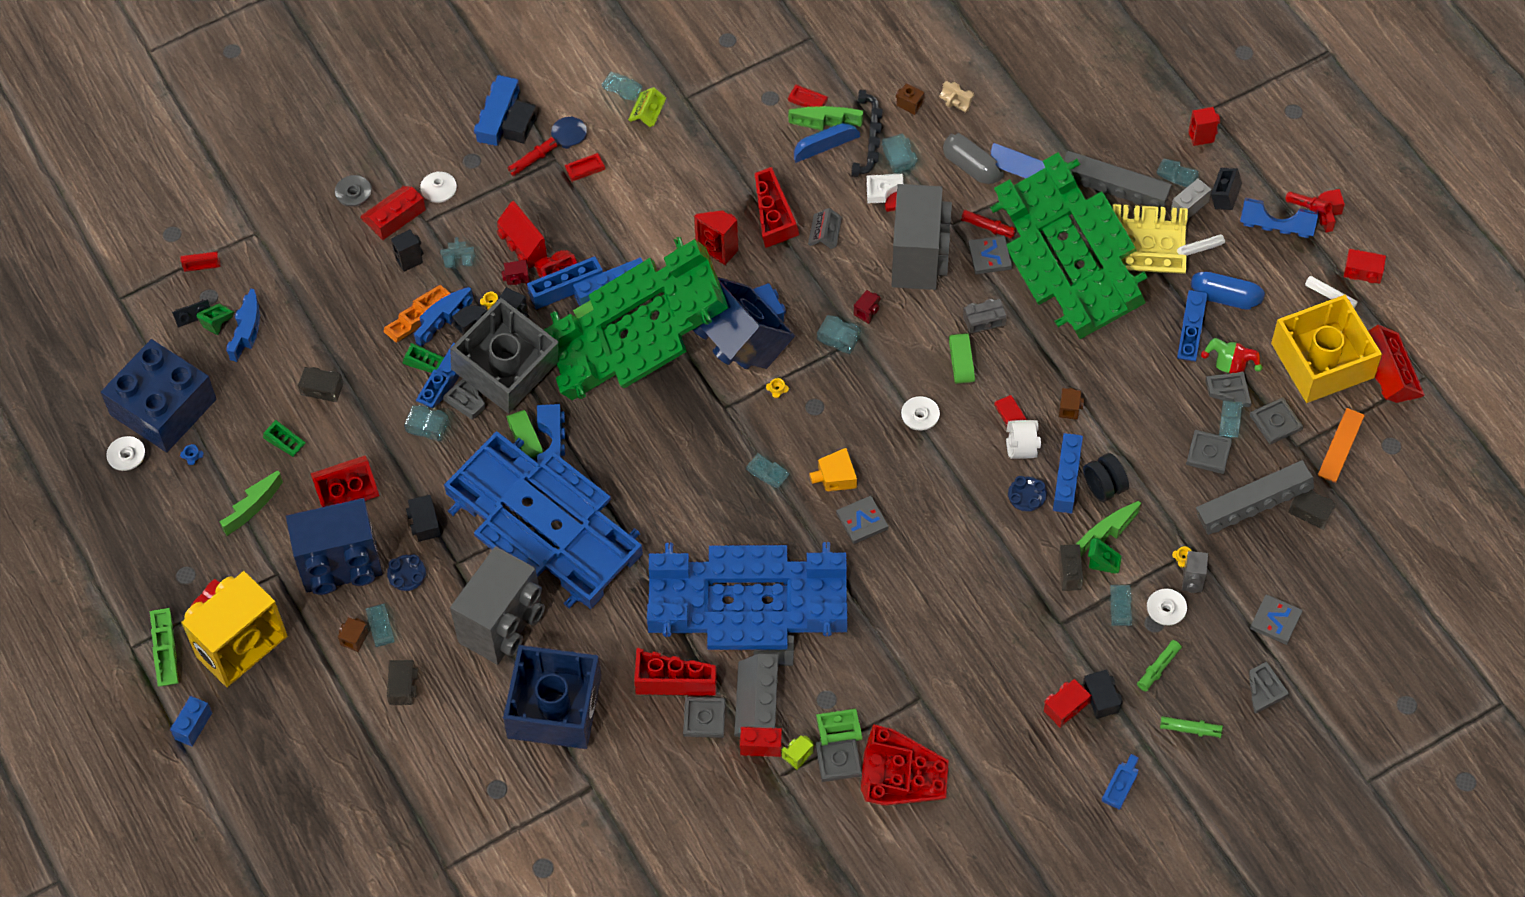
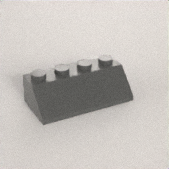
(756, 692)

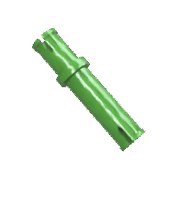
(1154, 672)
(1191, 727)

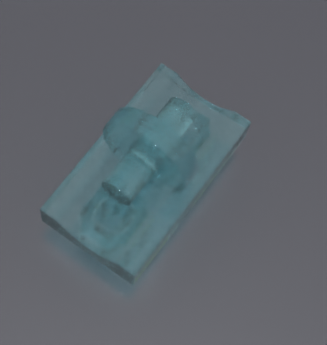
(466, 254)

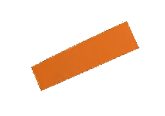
(409, 319)
(1341, 445)

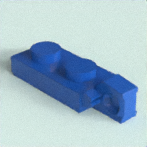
(1121, 783)

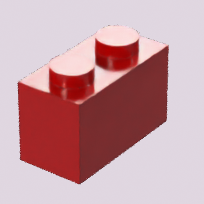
(1203, 126)
(1364, 266)
(1066, 702)
(760, 741)

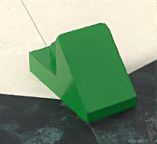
(213, 317)
(1103, 557)

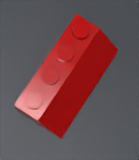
(1395, 369)

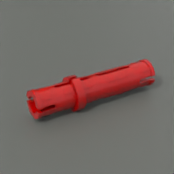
(531, 157)
(1295, 198)
(995, 227)

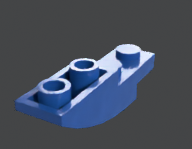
(441, 312)
(248, 324)
(1192, 326)
(438, 383)

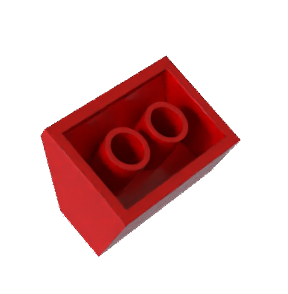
(394, 211)
(718, 234)
(521, 235)
(345, 482)

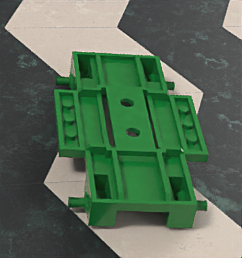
(1045, 204)
(594, 354)

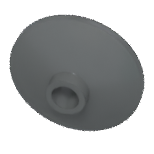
(351, 185)

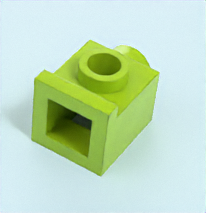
(798, 751)

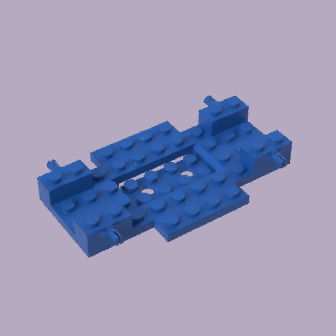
(587, 552)
(687, 604)

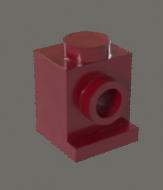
(515, 273)
(866, 306)

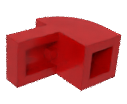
(1336, 199)

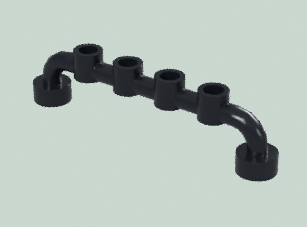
(874, 142)

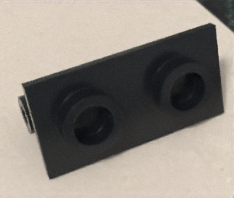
(188, 314)

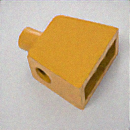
(835, 472)

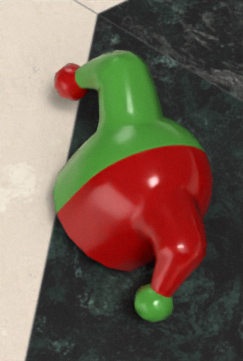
(1232, 356)

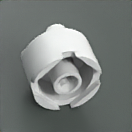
(1022, 439)

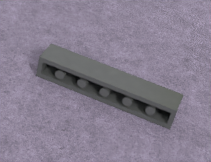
(1119, 181)
(1255, 497)

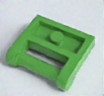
(837, 722)

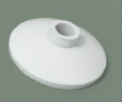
(440, 192)
(920, 406)
(122, 447)
(1166, 599)

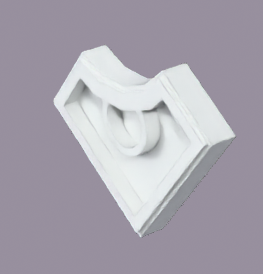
(881, 186)

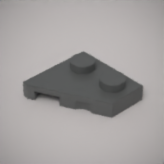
(1229, 388)
(465, 399)
(1265, 687)

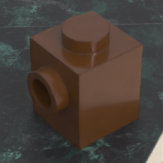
(909, 99)
(1070, 403)
(353, 634)

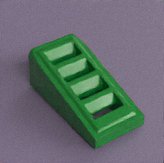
(416, 363)
(274, 440)

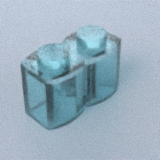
(899, 153)
(838, 334)
(426, 423)

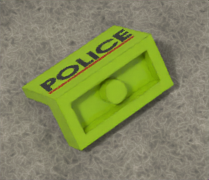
(648, 106)

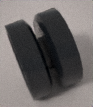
(1106, 477)

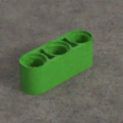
(961, 358)
(522, 428)

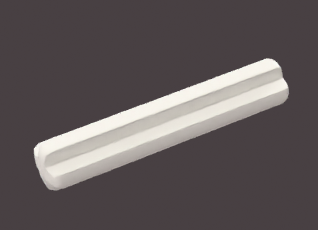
(1201, 245)
(1327, 290)

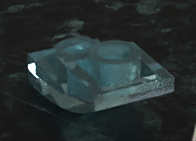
(622, 85)
(1174, 173)
(1230, 419)
(766, 471)
(1120, 605)
(380, 625)

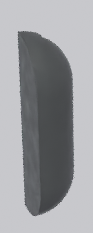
(971, 159)

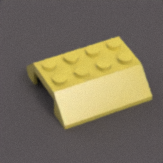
(1154, 239)

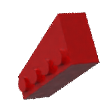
(775, 214)
(672, 676)

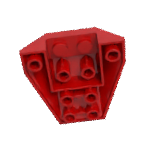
(901, 770)

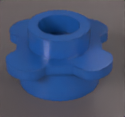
(188, 450)

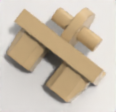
(955, 96)

